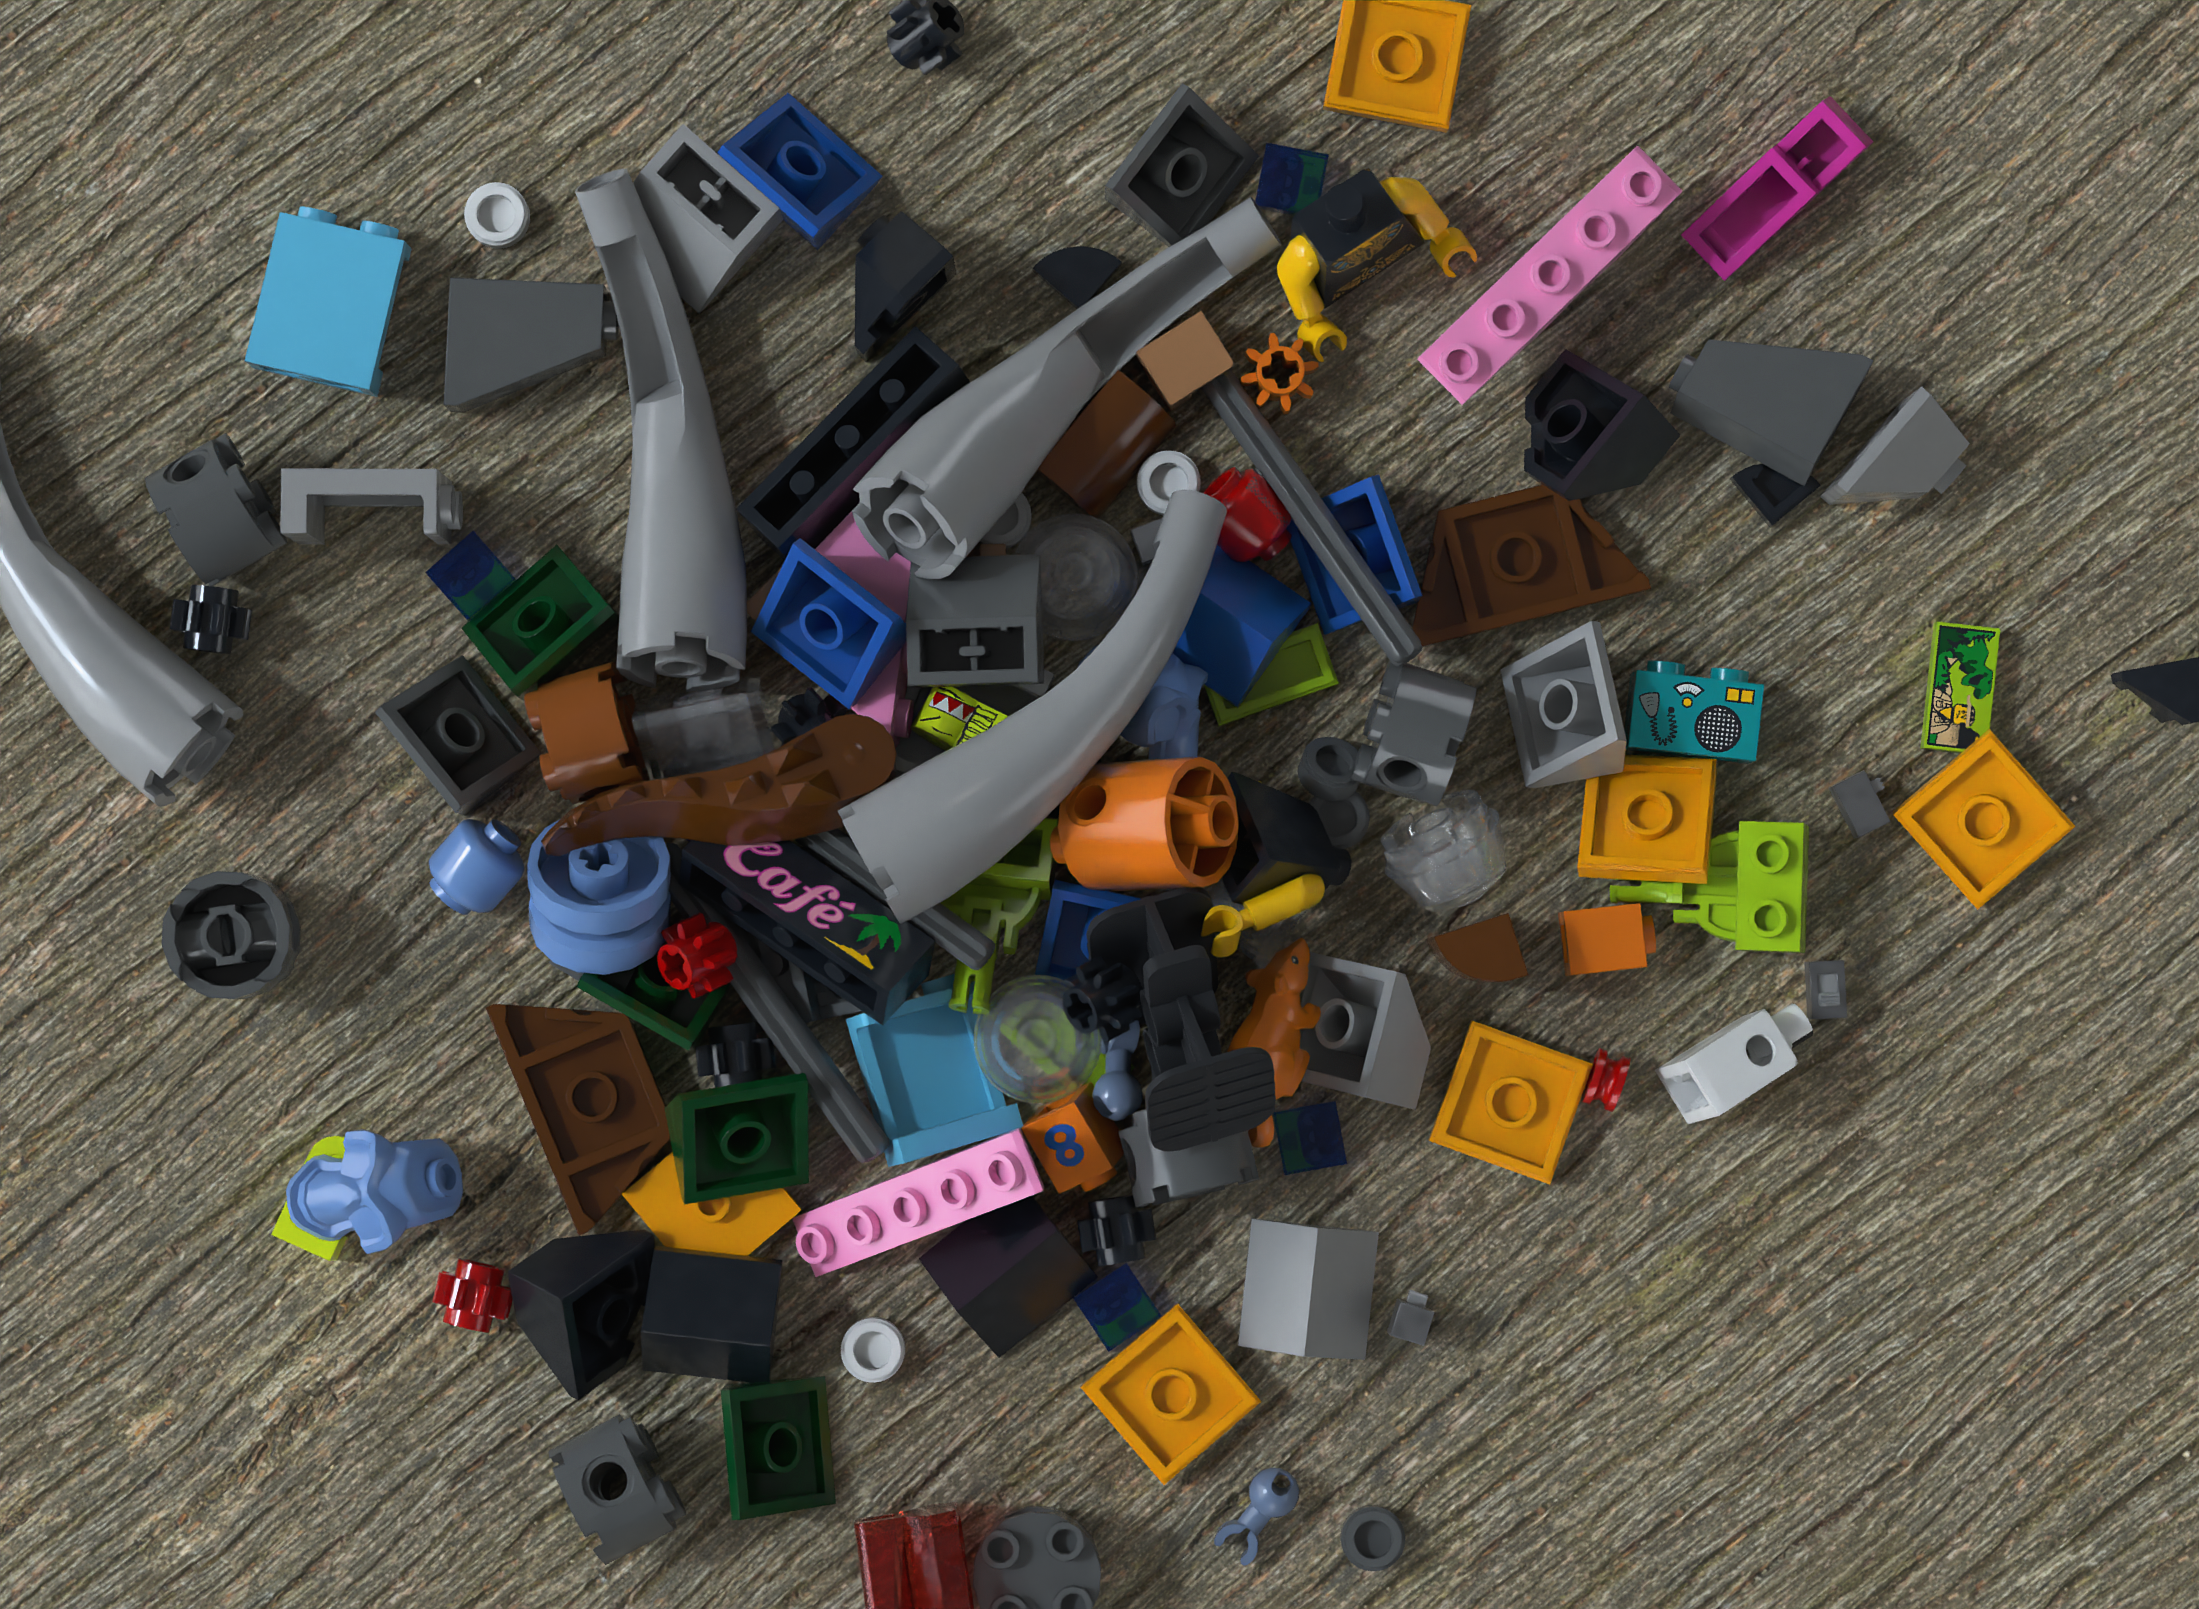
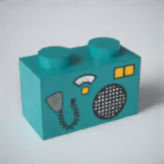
(1693, 714)

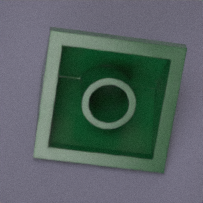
(541, 623)
(654, 1003)
(740, 1138)
(777, 1446)

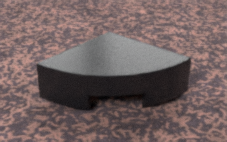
(1077, 272)
(1771, 492)

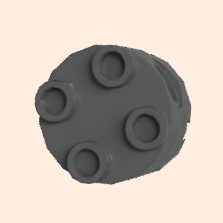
(215, 511)
(1414, 733)
(231, 935)
(1183, 1174)
(585, 1476)
(1037, 1562)

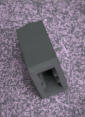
(519, 335)
(1769, 400)

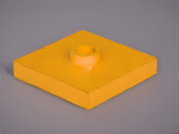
(1398, 61)
(1983, 819)
(1649, 821)
(1510, 1102)
(718, 1225)
(1170, 1394)

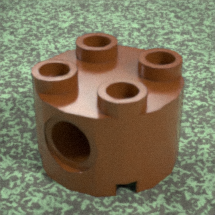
(586, 733)

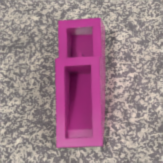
(1777, 188)

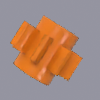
(1289, 359)

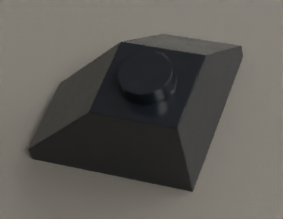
(895, 279)
(1591, 431)
(581, 1301)

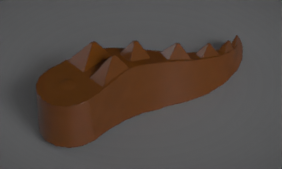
(754, 802)

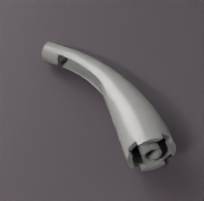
(983, 444)
(683, 536)
(105, 669)
(983, 797)

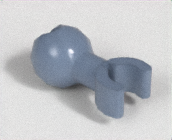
(1118, 1091)
(1266, 1503)

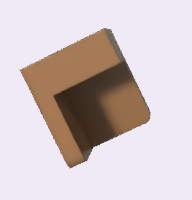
(1184, 360)

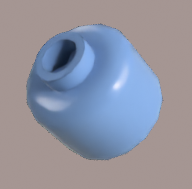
(476, 866)

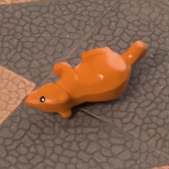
(1277, 1023)

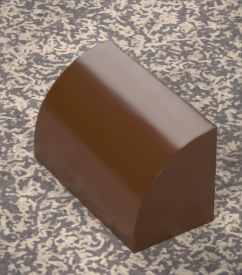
(1106, 445)
(1481, 951)

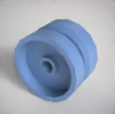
(600, 903)

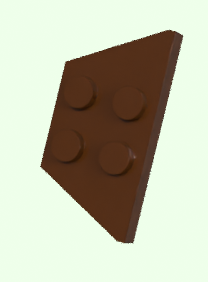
(1517, 563)
(586, 1098)

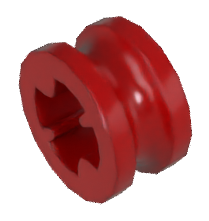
(1606, 1080)

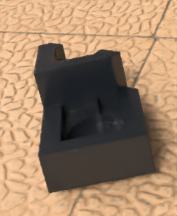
(2167, 688)

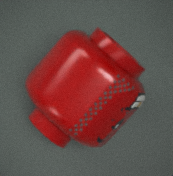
(1254, 516)

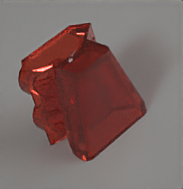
(914, 1559)

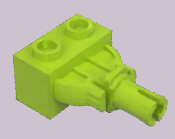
(1751, 890)
(1000, 899)

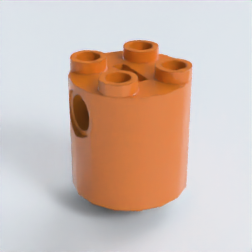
(1148, 825)

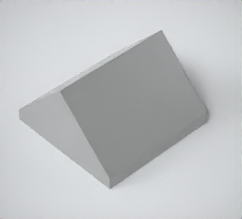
(1566, 710)
(1308, 1289)

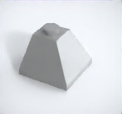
(1904, 456)
(1367, 1032)

